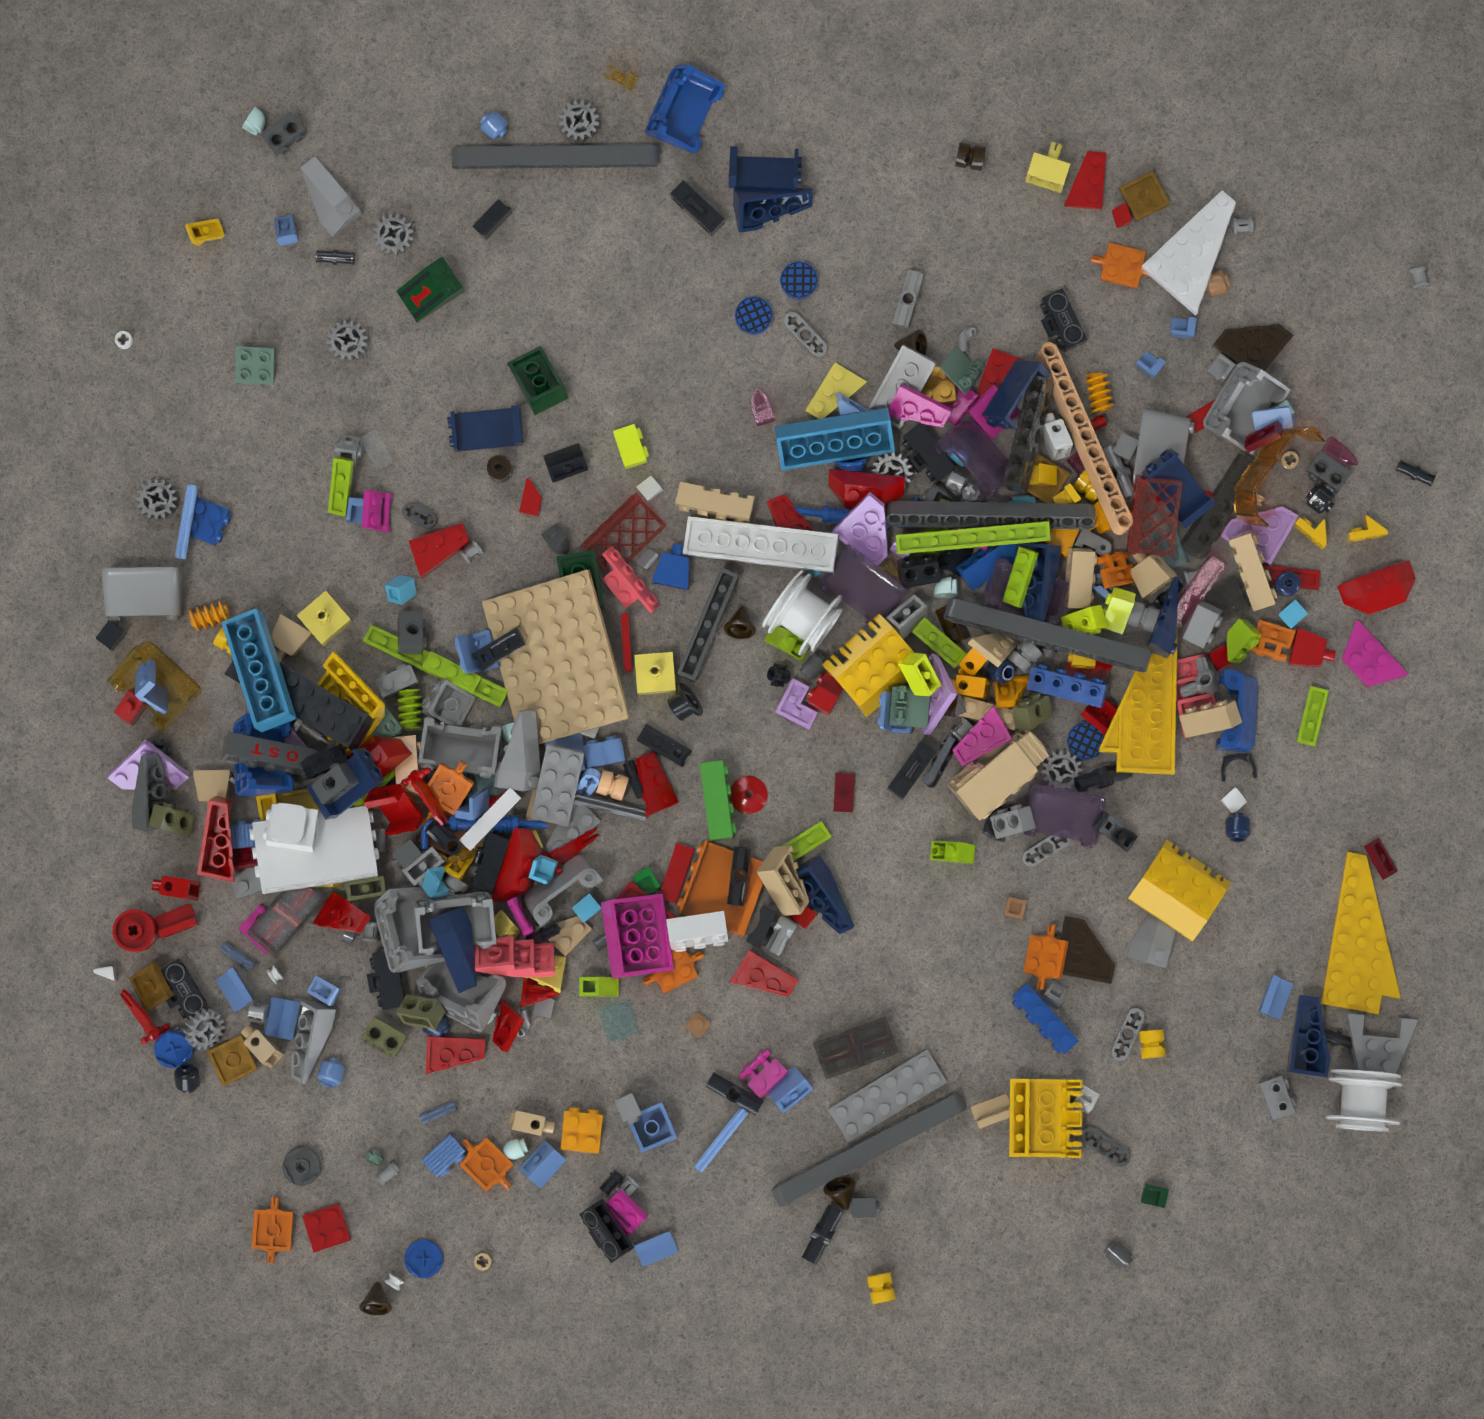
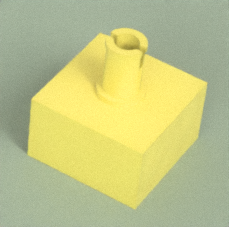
(1048, 170)
(324, 618)
(655, 673)

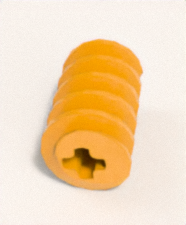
(1099, 395)
(209, 615)

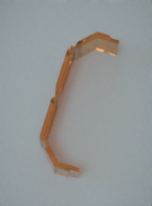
(1247, 487)

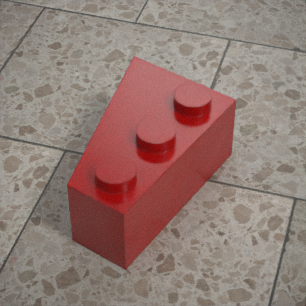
(437, 547)

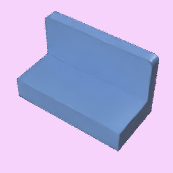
(1268, 416)
(477, 805)
(234, 989)
(1275, 997)
(281, 1018)
(790, 1090)
(542, 1164)
(656, 1248)

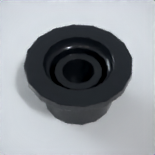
(684, 703)

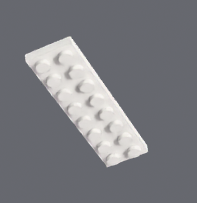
(760, 544)

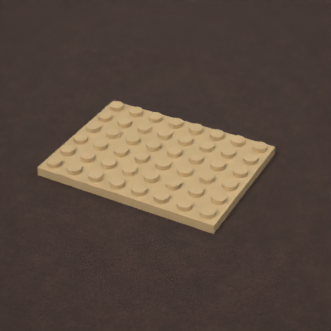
(567, 660)

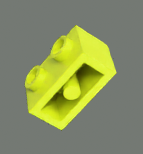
(630, 446)
(1118, 609)
(1087, 620)
(919, 674)

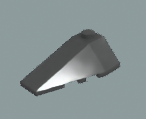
(149, 790)

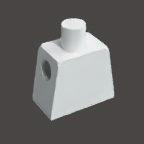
(1056, 438)

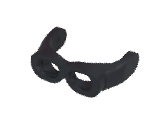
(1181, 584)
(1247, 758)
(986, 830)

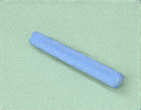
(186, 521)
(721, 1139)

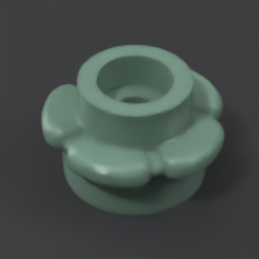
(374, 1157)

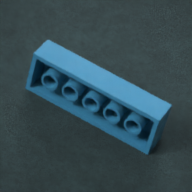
(834, 439)
(259, 670)

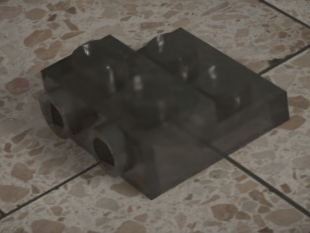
(1228, 597)

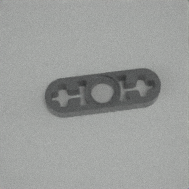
(1114, 1159)

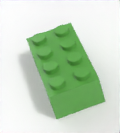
(716, 800)

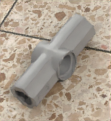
(910, 288)
(1121, 473)

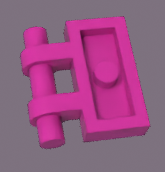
(767, 1078)

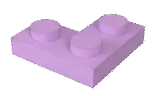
(791, 706)

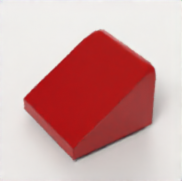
(1121, 215)
(1219, 657)
(805, 918)

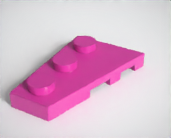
(915, 406)
(984, 737)

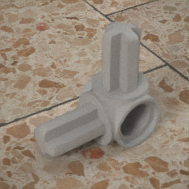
(971, 493)
(1203, 676)

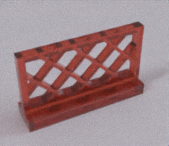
(1137, 513)
(616, 519)

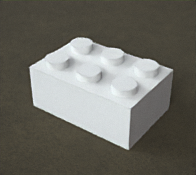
(697, 931)

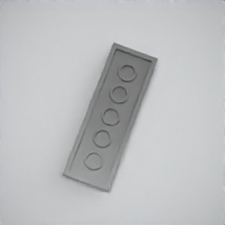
(887, 1095)

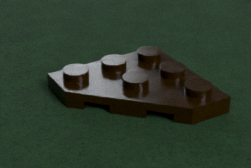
(1253, 344)
(1084, 953)

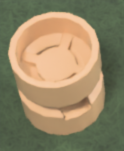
(612, 785)

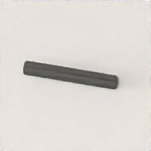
(610, 806)

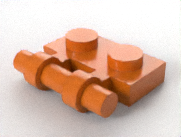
(1118, 575)
(1275, 635)

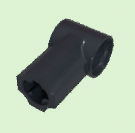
(443, 837)

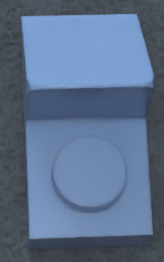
(285, 230)

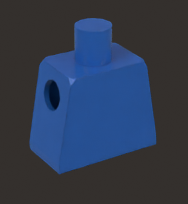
(673, 569)

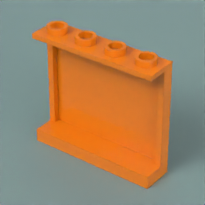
(710, 886)

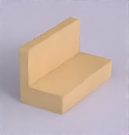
(991, 1111)

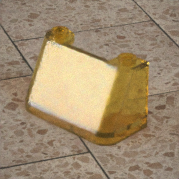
(180, 687)

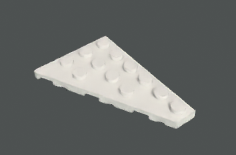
(1188, 258)

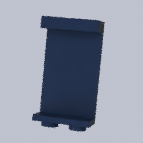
(764, 172)
(1011, 391)
(485, 429)
(1193, 499)
(368, 776)

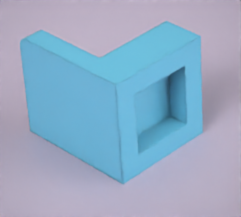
(400, 589)
(1292, 614)
(543, 869)
(433, 883)
(586, 908)

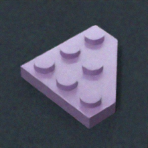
(866, 529)
(1270, 537)
(941, 698)
(126, 772)

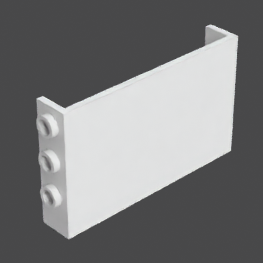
(340, 854)

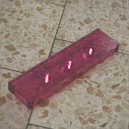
(1198, 588)

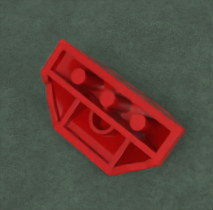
(853, 486)
(1379, 589)
(385, 752)
(517, 865)

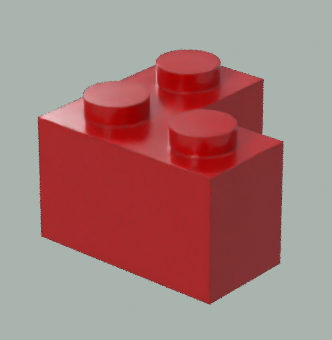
(825, 695)

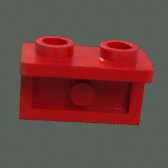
(1100, 717)

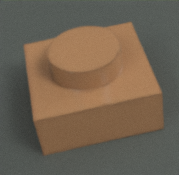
(1015, 908)
(698, 1025)

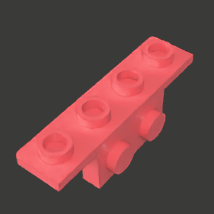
(625, 583)

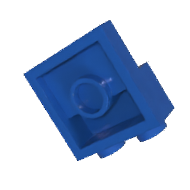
(209, 521)

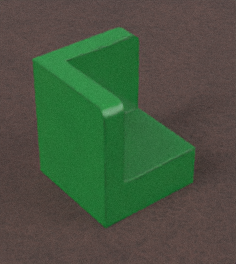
(646, 881)

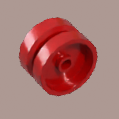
(124, 927)

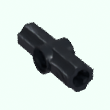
(1099, 778)
(737, 888)
(723, 1086)
(822, 1234)

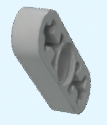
(792, 328)
(1037, 860)
(1116, 1045)

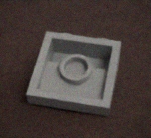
(447, 703)

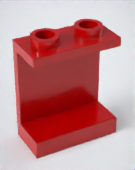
(396, 807)

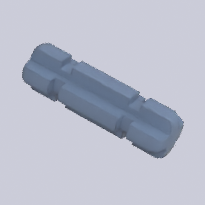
(237, 956)
(438, 1112)

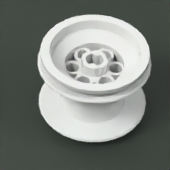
(803, 613)
(1364, 1099)

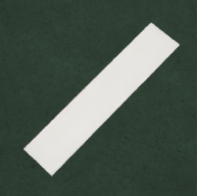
(490, 819)

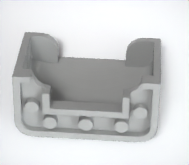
(1243, 392)
(1160, 433)
(143, 592)
(454, 743)
(575, 869)
(479, 911)
(398, 932)
(470, 1007)

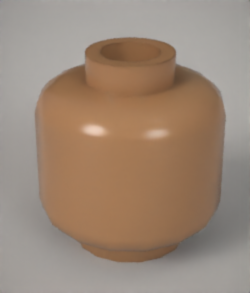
(1218, 283)

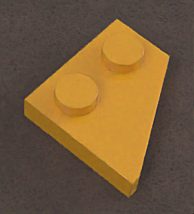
(1010, 693)

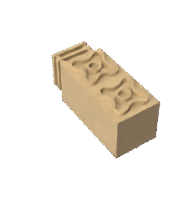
(997, 774)

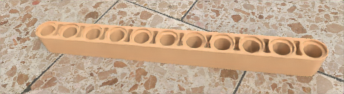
(1082, 446)

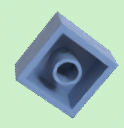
(653, 1128)

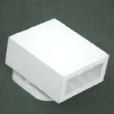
(291, 827)

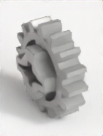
(583, 113)
(387, 238)
(345, 349)
(890, 463)
(153, 507)
(1064, 763)
(204, 1029)

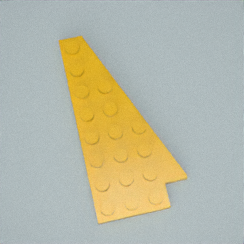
(1146, 720)
(1359, 953)

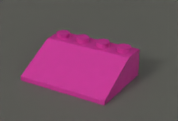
(637, 936)

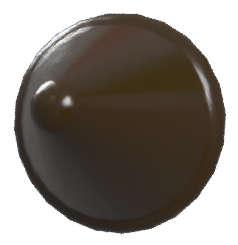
(915, 341)
(740, 625)
(840, 1191)
(375, 1302)

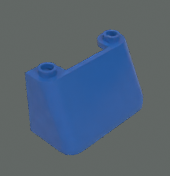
(683, 107)
(1243, 736)
(257, 780)

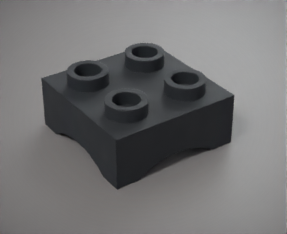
(759, 935)

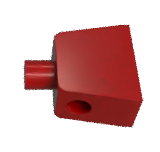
(1309, 650)
(130, 707)
(177, 887)

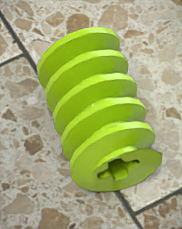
(409, 709)

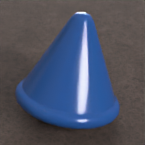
(852, 464)

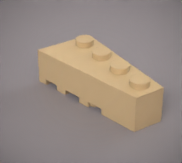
(714, 503)
(1252, 570)

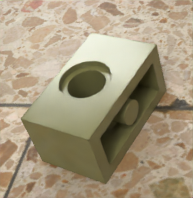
(1032, 711)
(366, 888)

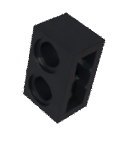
(918, 575)
(320, 762)

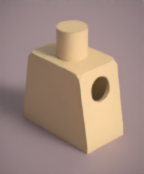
(1151, 574)
(289, 637)
(212, 783)
(266, 1050)
(522, 1121)

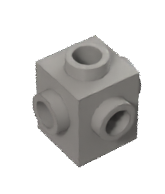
(349, 448)

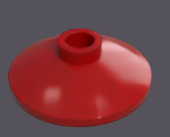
(752, 804)

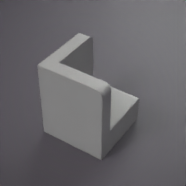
(1220, 368)
(1125, 447)

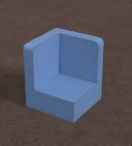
(1183, 328)
(1150, 365)
(355, 510)

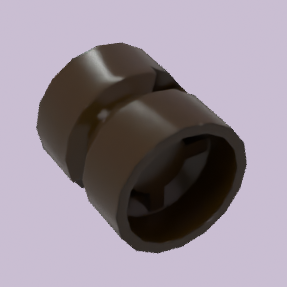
(976, 159)
(499, 468)

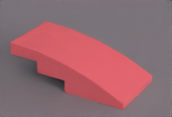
(1186, 674)
(516, 958)

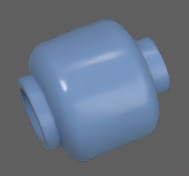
(494, 125)
(331, 1073)

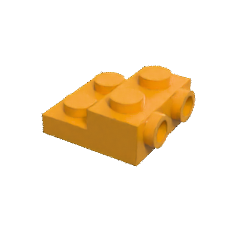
(582, 1130)

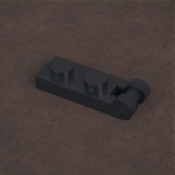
(500, 649)
(663, 745)
(940, 763)
(1115, 831)

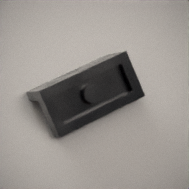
(492, 219)
(565, 462)
(951, 558)

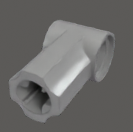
(782, 932)

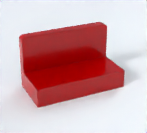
(176, 921)

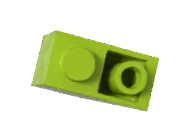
(1241, 639)
(786, 642)
(952, 852)
(598, 987)

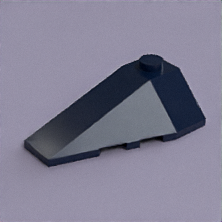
(760, 206)
(1042, 579)
(1165, 630)
(824, 894)
(455, 942)
(1308, 1043)

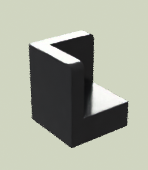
(110, 635)

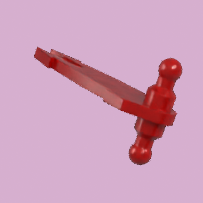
(419, 785)
(571, 849)
(142, 1017)

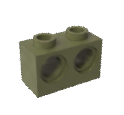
(172, 820)
(421, 1011)
(386, 1032)

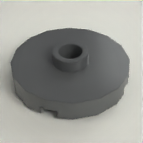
(291, 1166)

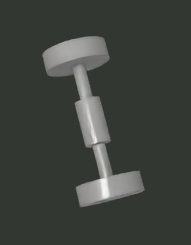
(313, 732)

